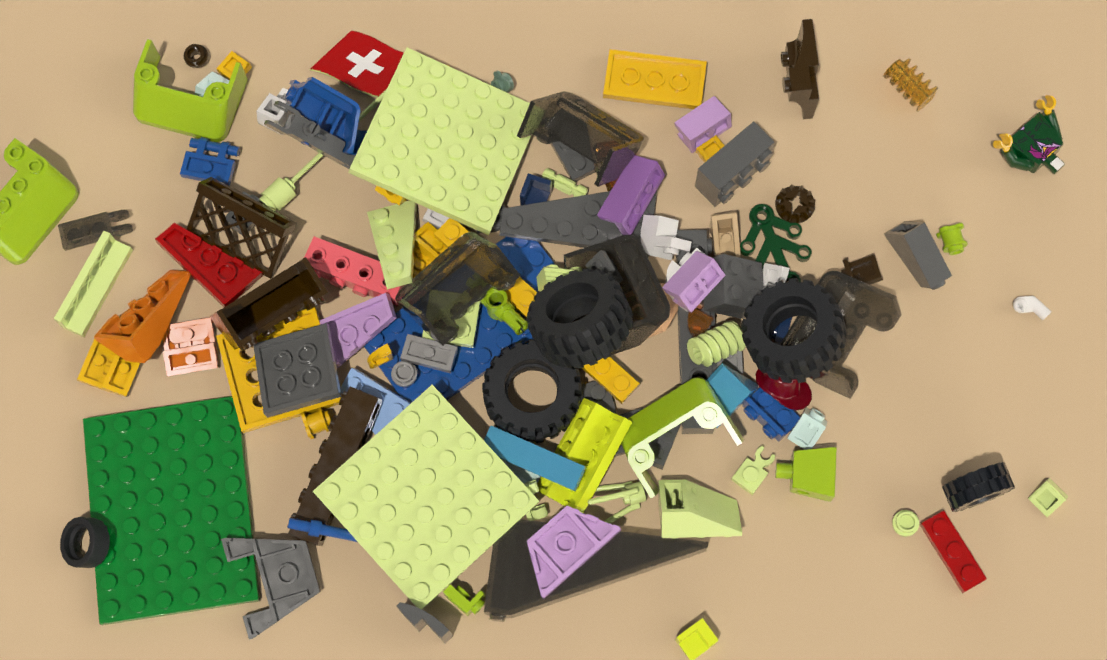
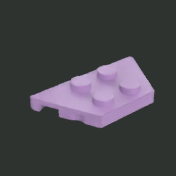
(566, 545)

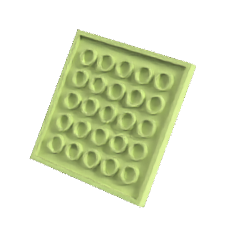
(444, 141)
(426, 497)

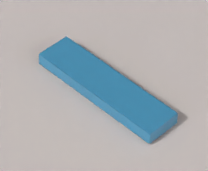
(535, 458)

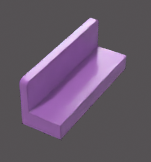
(632, 194)

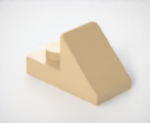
(725, 234)

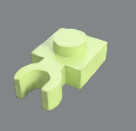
(751, 473)

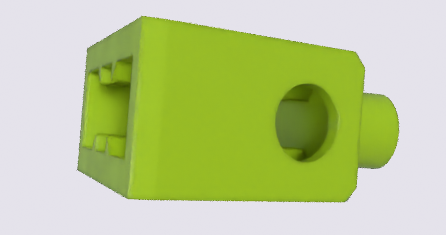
(811, 473)

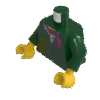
(1035, 142)

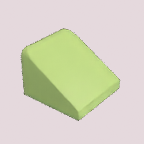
(1048, 497)

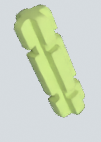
(564, 184)

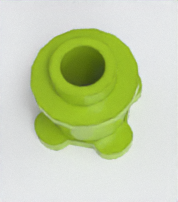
(952, 239)

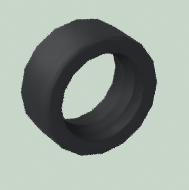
(71, 540)

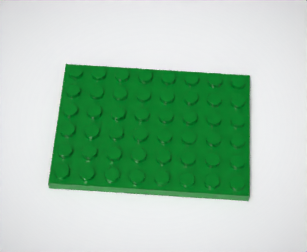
(169, 493)

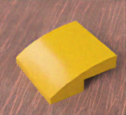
(426, 248)
(107, 370)

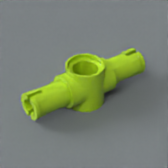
(503, 312)

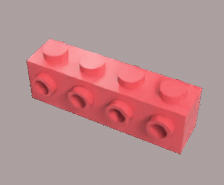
(348, 269)

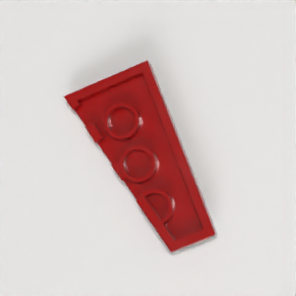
(214, 270)

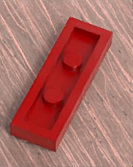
(953, 551)

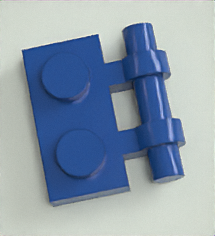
(202, 166)

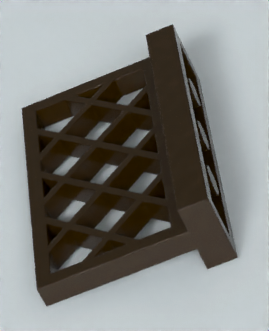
(241, 207)

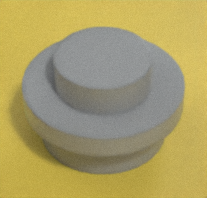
(404, 374)

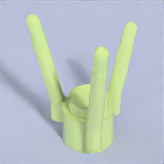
(629, 492)

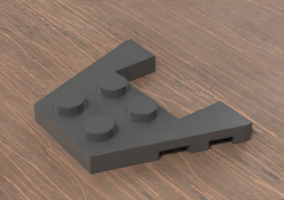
(285, 574)

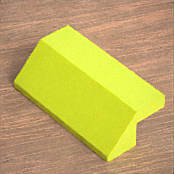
(592, 442)

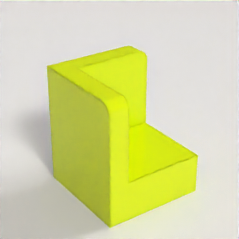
(696, 639)

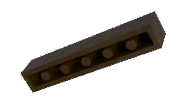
(346, 437)

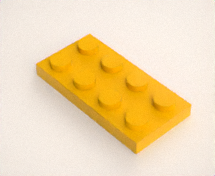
(654, 79)

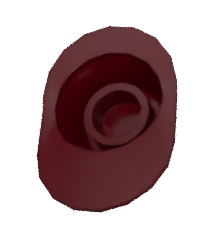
(791, 395)

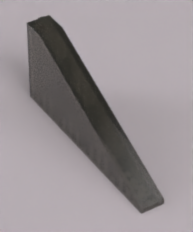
(513, 582)

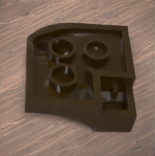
(801, 69)

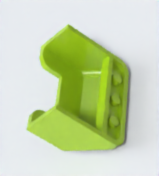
(31, 202)

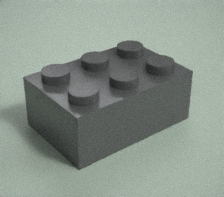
(734, 165)

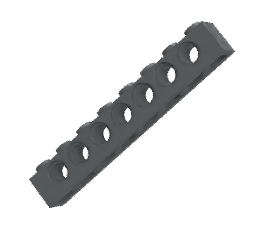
(687, 367)

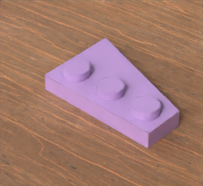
(358, 325)

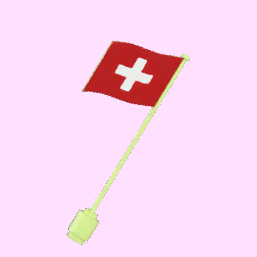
(361, 65)

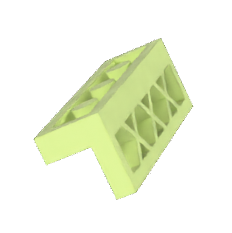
(93, 284)

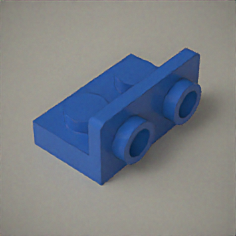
(772, 415)

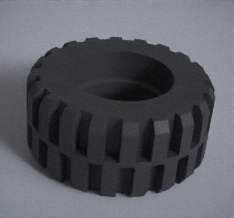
(788, 301)
(585, 339)
(525, 424)

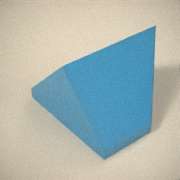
(731, 388)

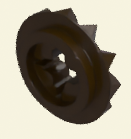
(784, 207)

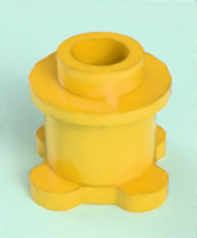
(316, 422)

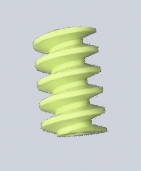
(716, 344)

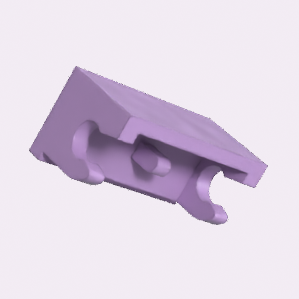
(703, 123)
(694, 281)

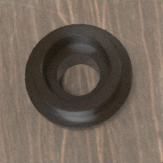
(195, 49)

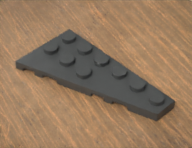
(565, 221)

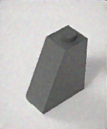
(919, 253)

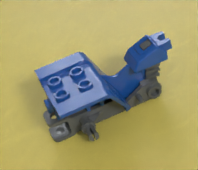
(326, 122)

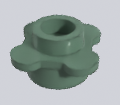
(502, 81)

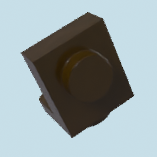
(864, 269)

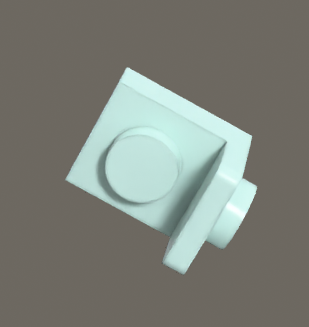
(808, 428)

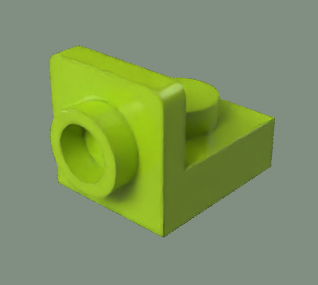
(459, 598)

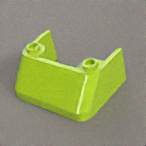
(181, 111)
(690, 399)

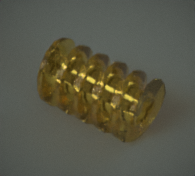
(910, 83)

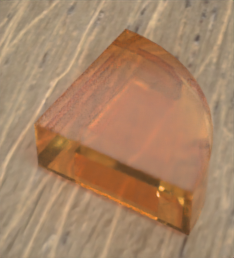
(698, 322)

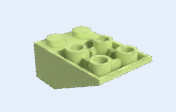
(696, 511)

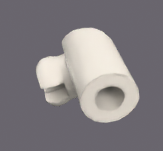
(1029, 304)

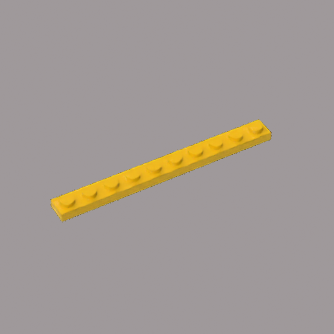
(605, 372)

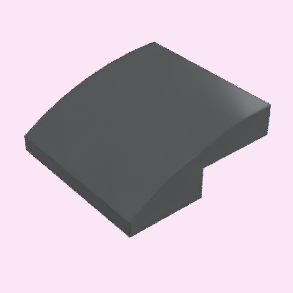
(420, 618)

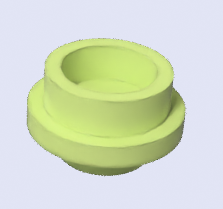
(905, 523)

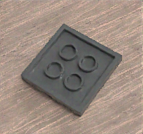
(297, 370)

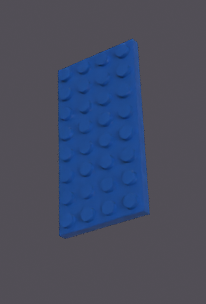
(490, 338)

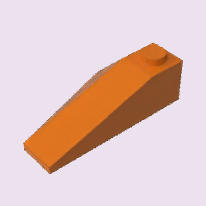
(143, 326)

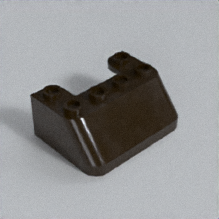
(270, 304)

